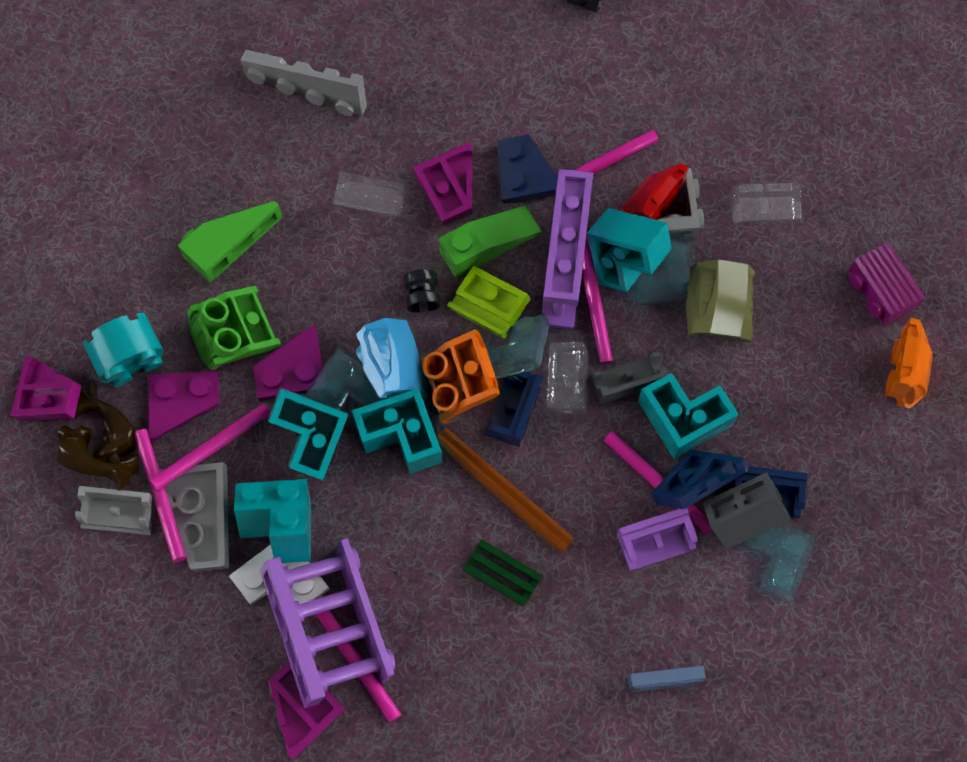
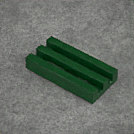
(500, 555)

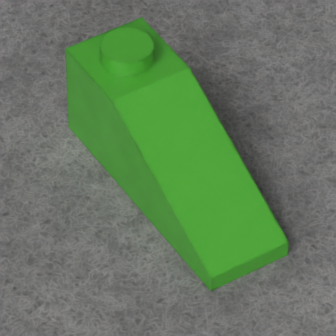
(225, 239)
(486, 239)

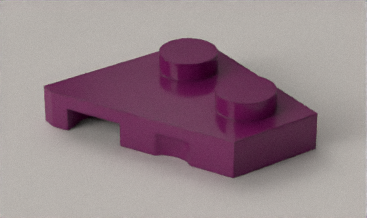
(448, 183)
(290, 366)
(44, 393)
(179, 399)
(298, 723)

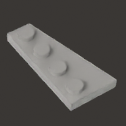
(317, 87)

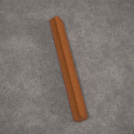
(504, 490)

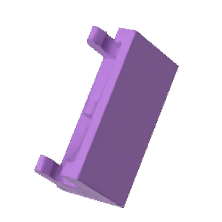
(657, 538)

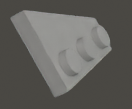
(201, 515)

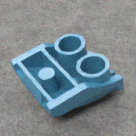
(391, 358)

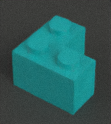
(626, 247)
(401, 421)
(684, 422)
(317, 427)
(276, 511)

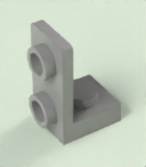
(694, 220)

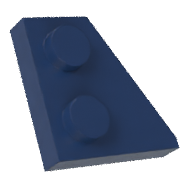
(524, 171)
(697, 477)

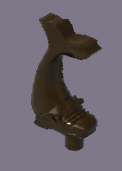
(120, 435)
(74, 455)

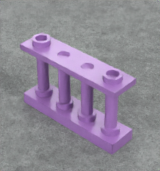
(567, 248)
(302, 647)

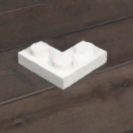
(251, 585)

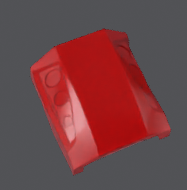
(657, 192)

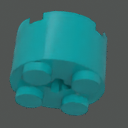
(124, 348)

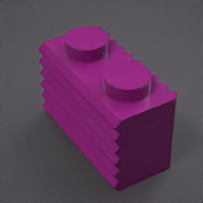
(885, 284)

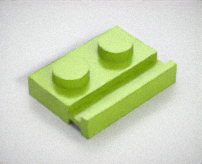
(489, 302)

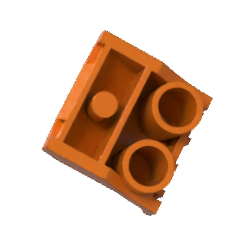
(913, 365)
(461, 374)

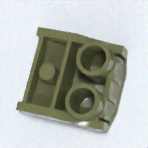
(720, 299)

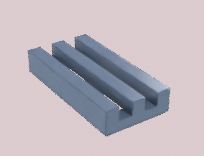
(666, 679)

